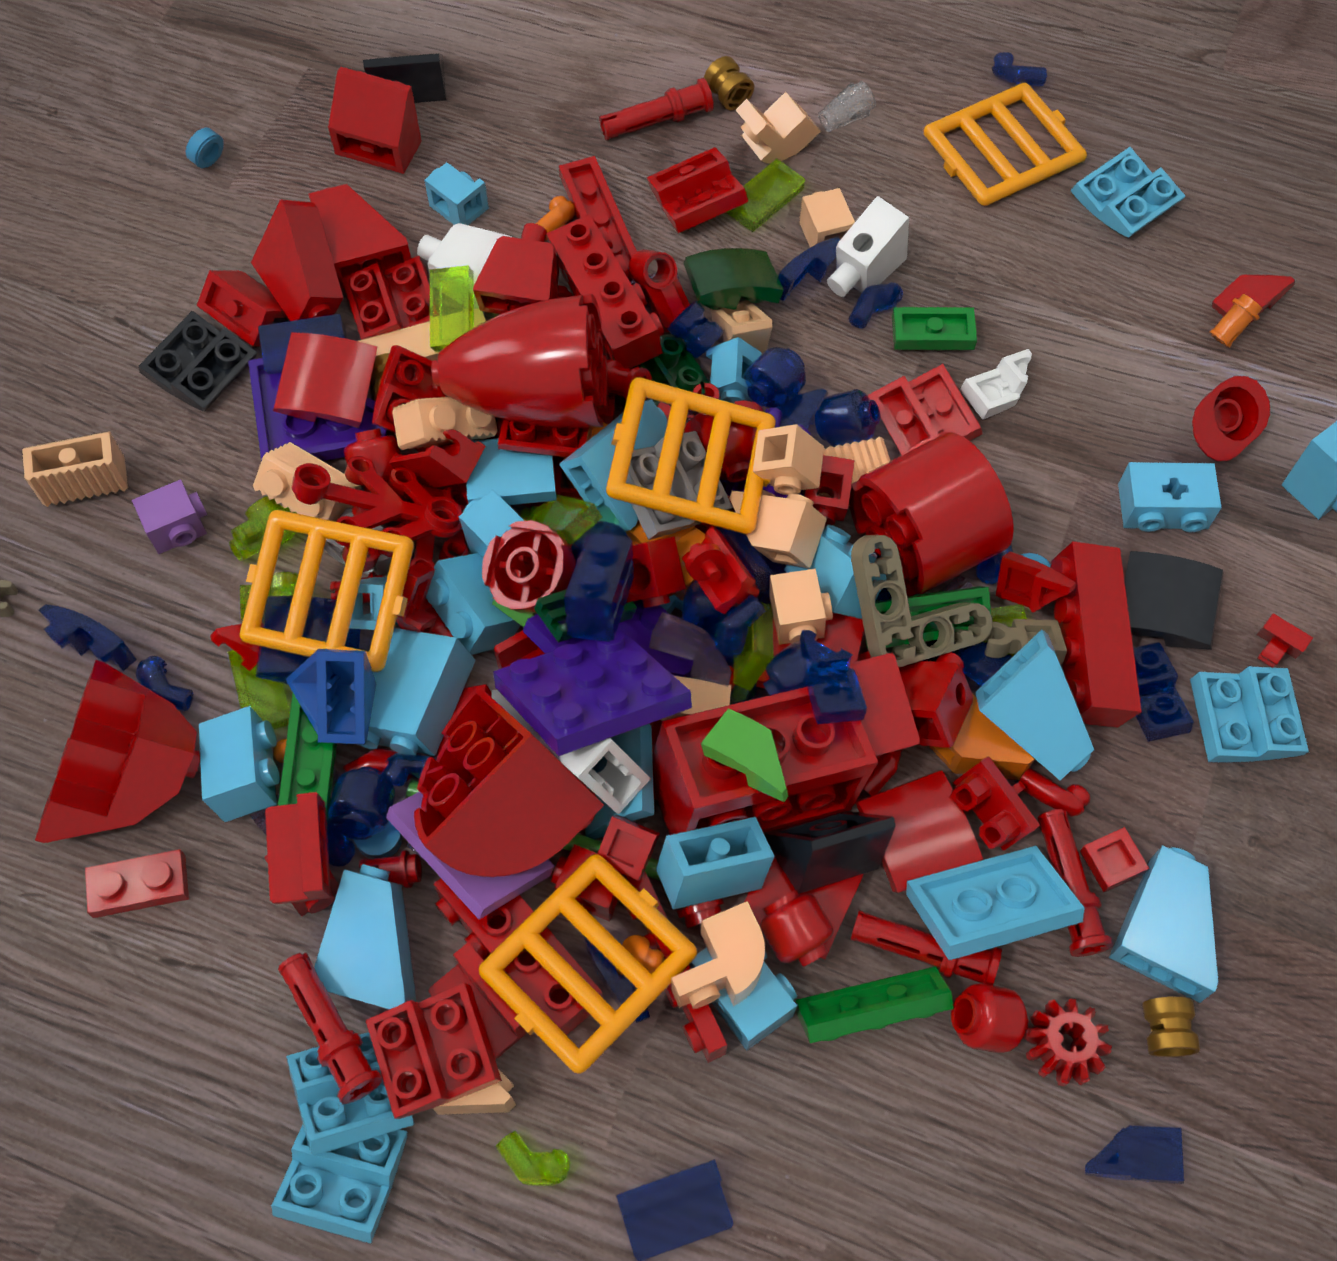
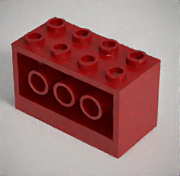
(819, 763)

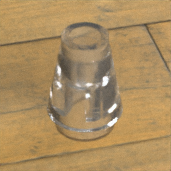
(847, 107)

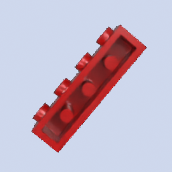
(591, 268)
(1097, 634)
(524, 970)

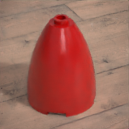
(531, 365)

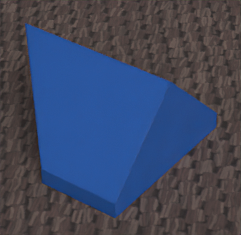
(336, 694)

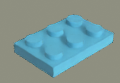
(994, 902)

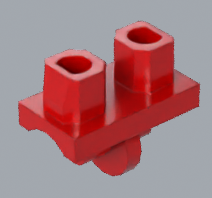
(719, 571)
(995, 804)

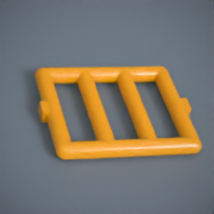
(1013, 181)
(659, 497)
(318, 531)
(612, 1022)

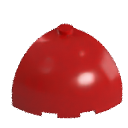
(497, 795)

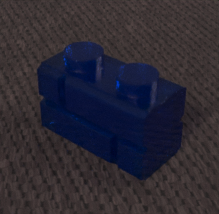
(599, 587)

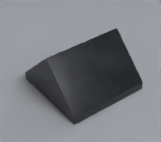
(420, 72)
(831, 848)

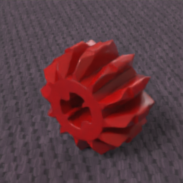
(1085, 1048)

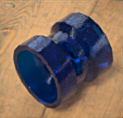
(695, 329)

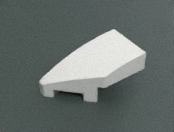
(998, 388)

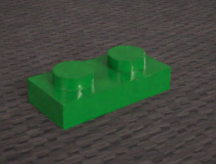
(934, 328)

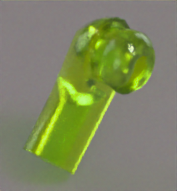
(533, 1167)

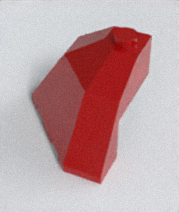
(120, 760)

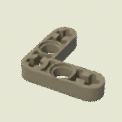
(898, 621)

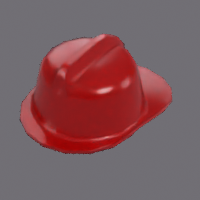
(1230, 417)

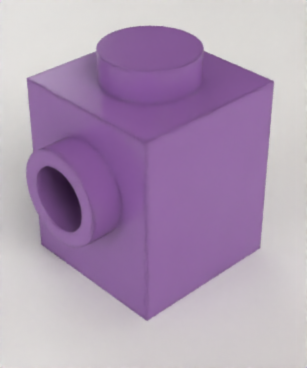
(171, 516)

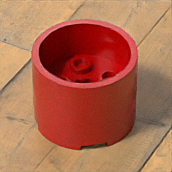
(938, 508)

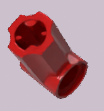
(664, 289)

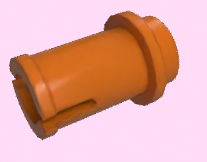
(1236, 320)

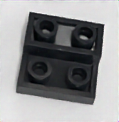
(197, 361)
(1173, 599)

